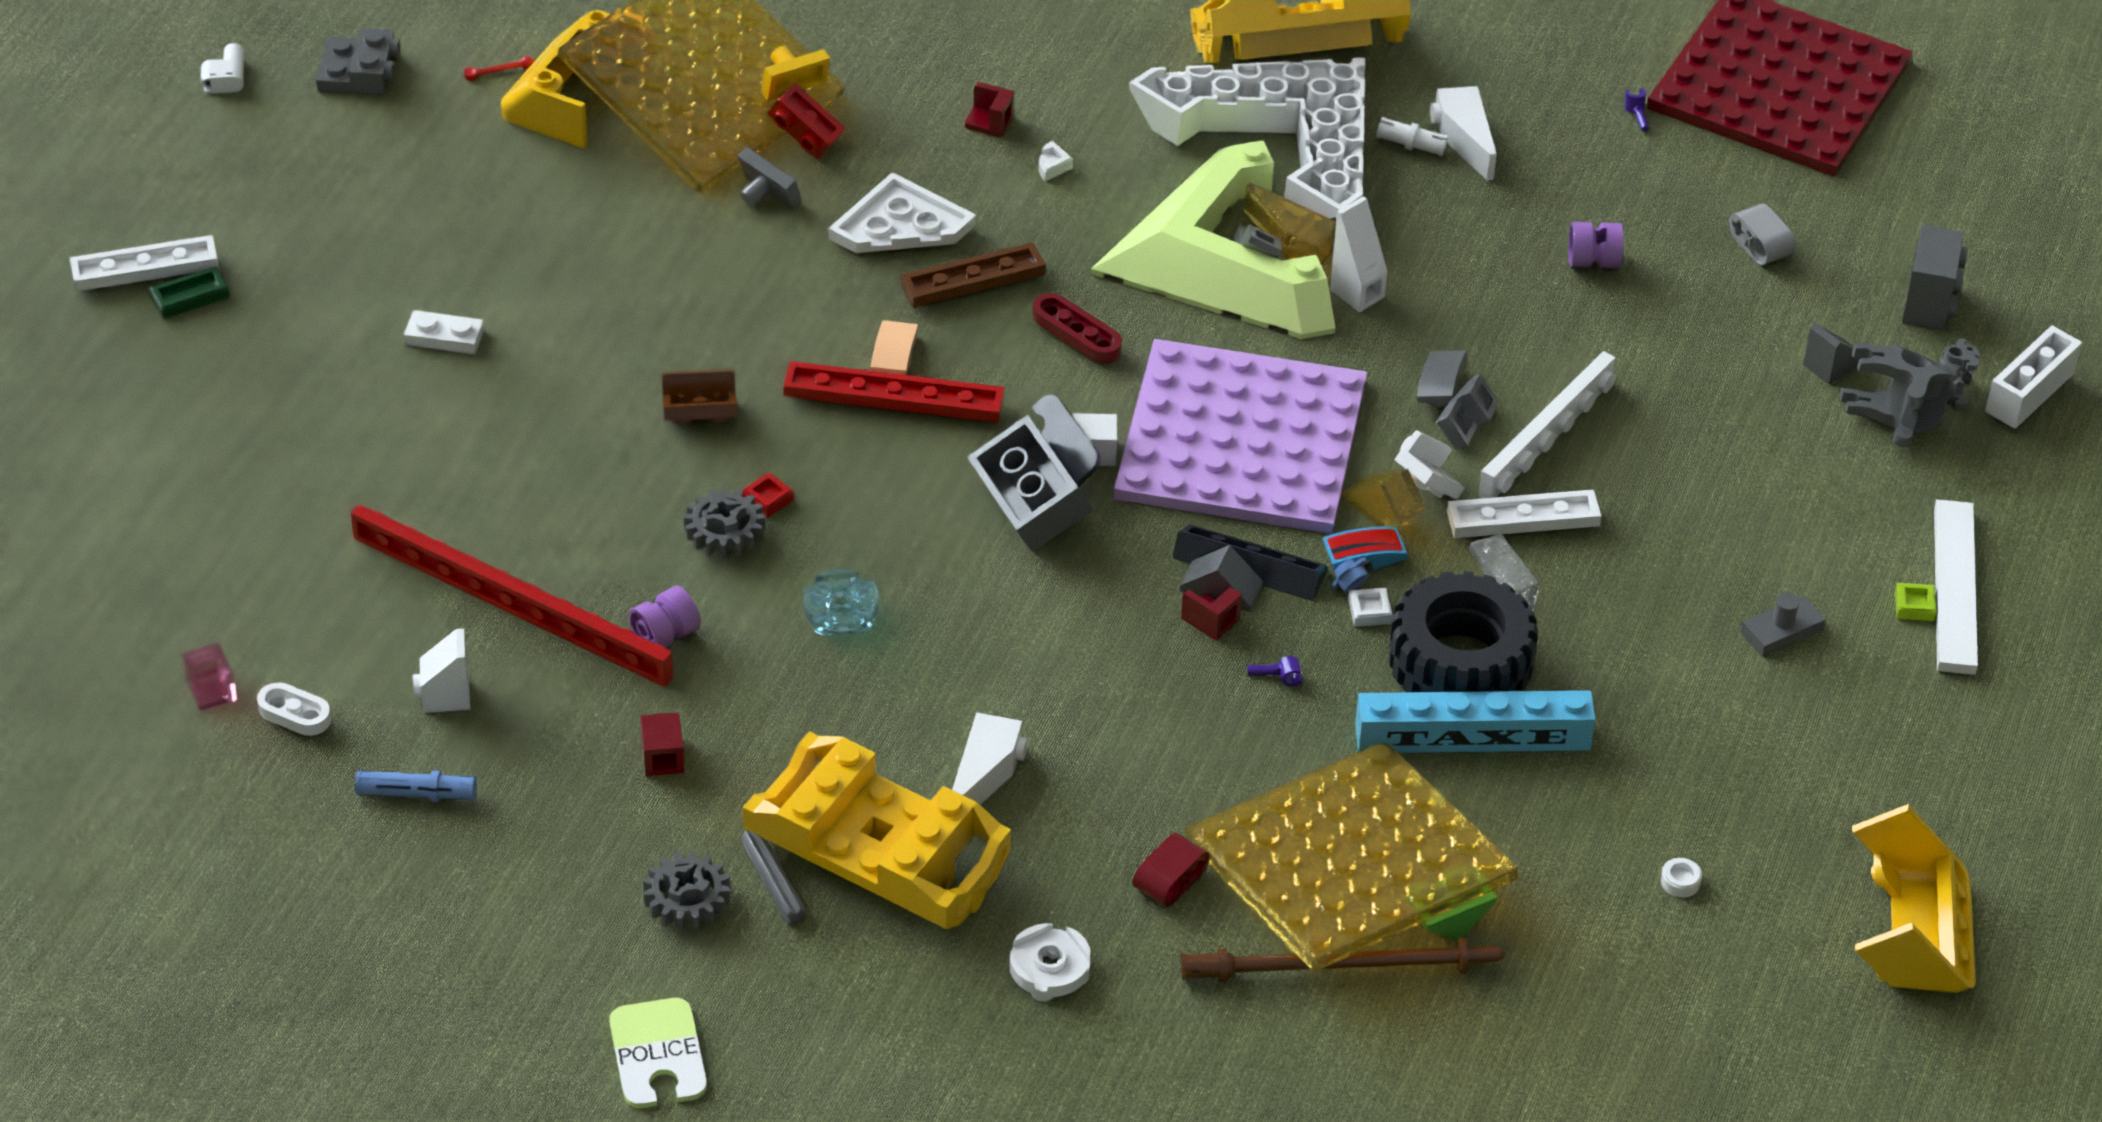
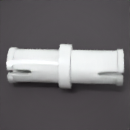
(1412, 136)

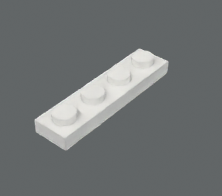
(143, 263)
(1523, 513)

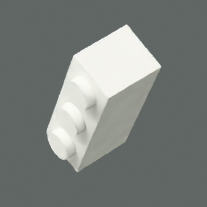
(2033, 377)

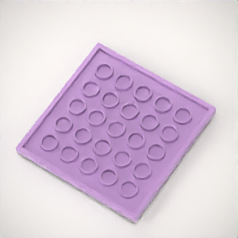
(1241, 436)

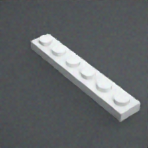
(1547, 426)

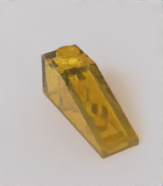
(1298, 228)

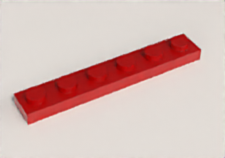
(894, 391)

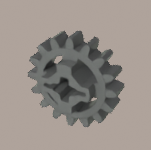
(724, 522)
(686, 890)

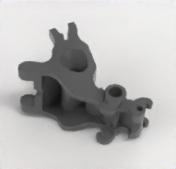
(1916, 388)

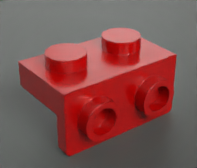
(805, 121)

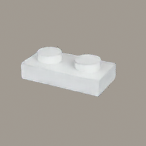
(444, 332)

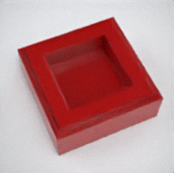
(770, 493)

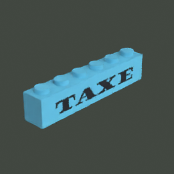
(1476, 721)

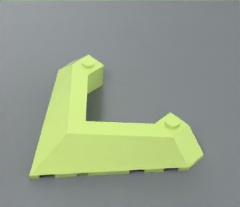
(1188, 263)

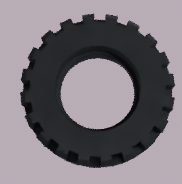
(1469, 608)

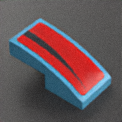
(1377, 544)

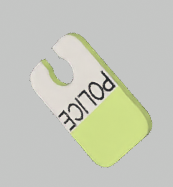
(657, 1041)

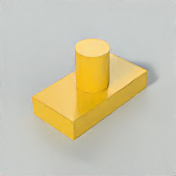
(803, 70)

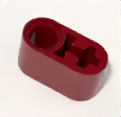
(1171, 869)

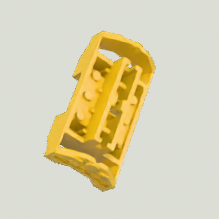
(1273, 30)
(879, 830)

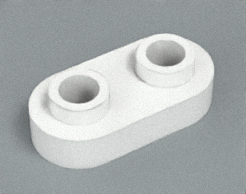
(297, 710)

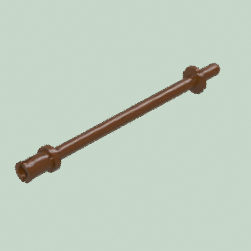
(1225, 964)

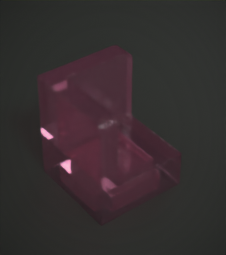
(209, 676)

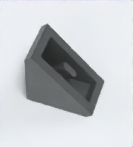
(1828, 354)
(1219, 571)

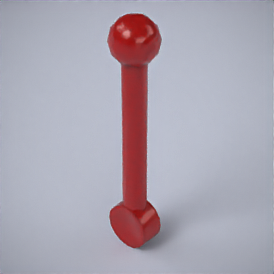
(472, 73)

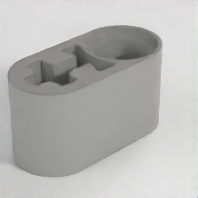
(1762, 234)

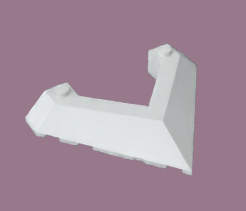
(1305, 98)

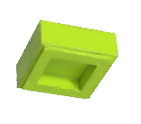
(1915, 602)

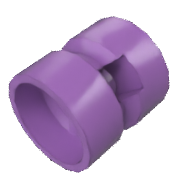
(1595, 245)
(669, 617)

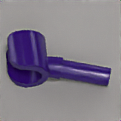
(1636, 105)
(1287, 667)

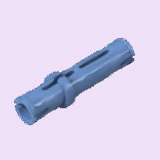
(431, 786)

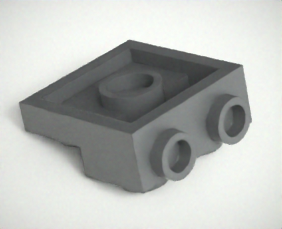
(359, 63)

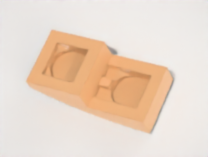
(894, 347)

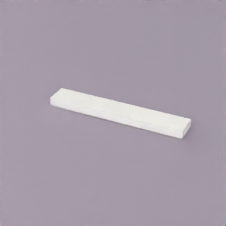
(1955, 587)

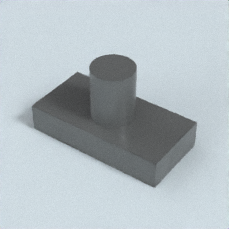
(766, 180)
(1783, 625)

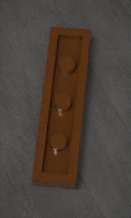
(973, 274)

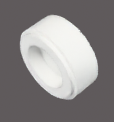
(1681, 877)

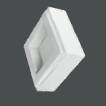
(1370, 607)

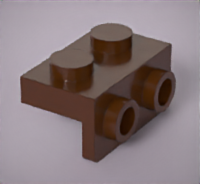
(699, 396)

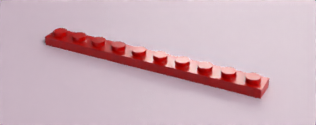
(512, 595)

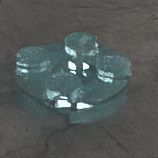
(831, 618)

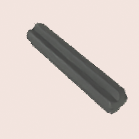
(774, 877)

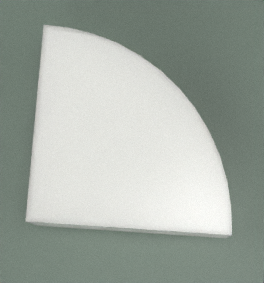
(1053, 161)

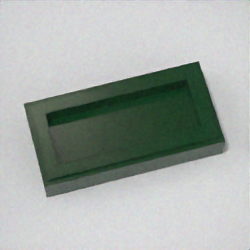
(189, 292)

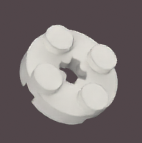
(1044, 979)

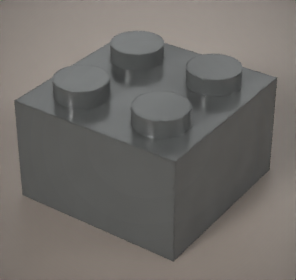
(1935, 278)

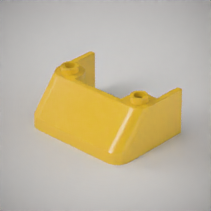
(536, 99)
(1929, 906)

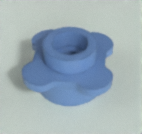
(1350, 575)

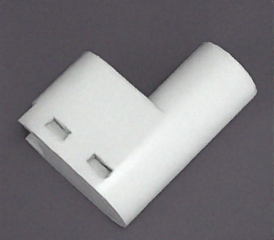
(224, 74)

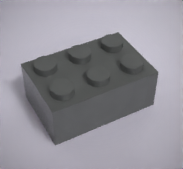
(1030, 483)

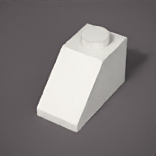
(444, 676)

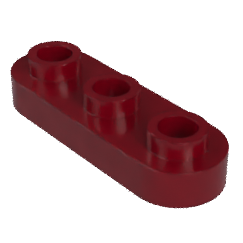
(1077, 327)

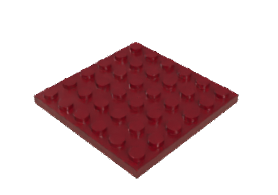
(1781, 81)

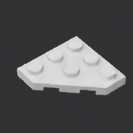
(900, 217)

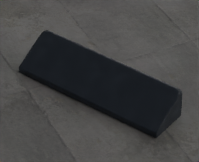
(1274, 567)

